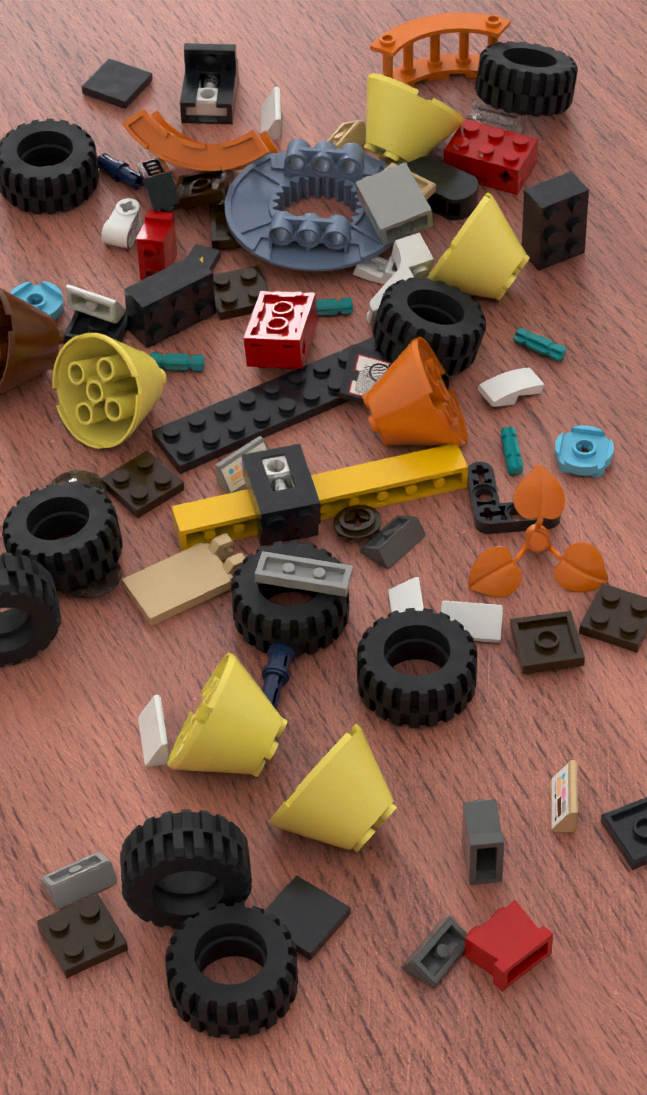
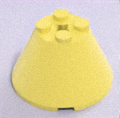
(403, 124)
(483, 254)
(104, 388)
(230, 727)
(339, 797)

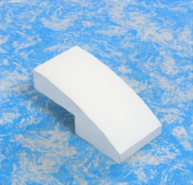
(376, 270)
(506, 387)

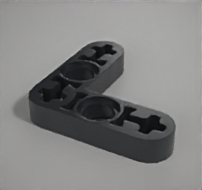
(493, 508)

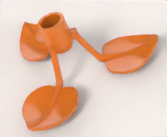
(538, 497)

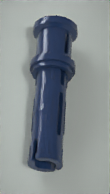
(276, 671)

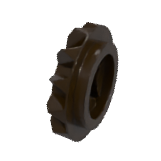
(346, 518)

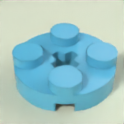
(46, 294)
(590, 463)

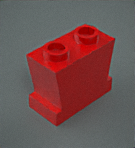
(156, 243)
(508, 945)

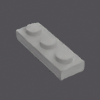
(304, 573)

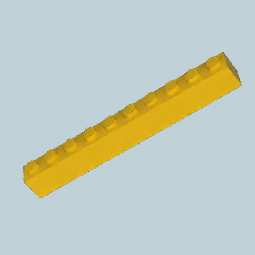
(368, 484)

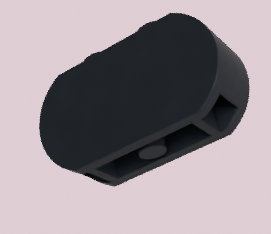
(455, 190)

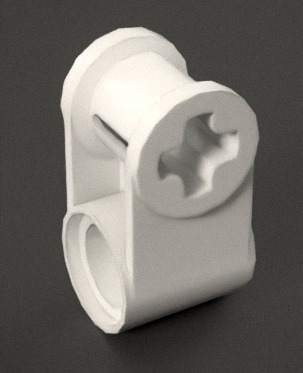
(123, 224)

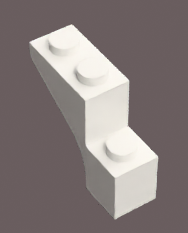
(411, 261)

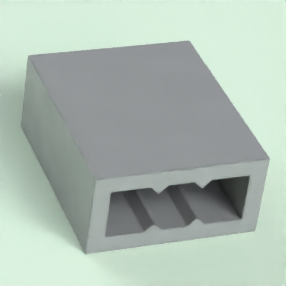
(394, 203)

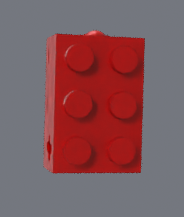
(493, 155)
(281, 330)

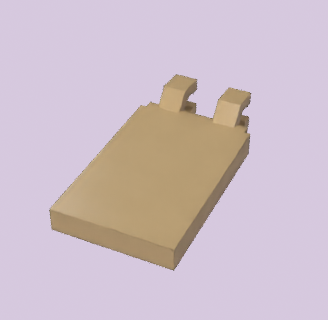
(183, 579)

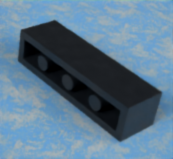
(158, 184)

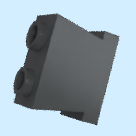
(482, 841)

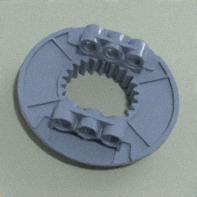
(308, 242)

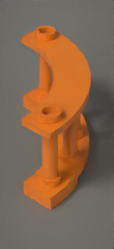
(436, 65)
(175, 148)

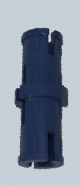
(119, 171)

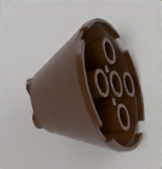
(26, 341)

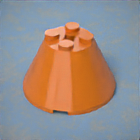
(413, 403)

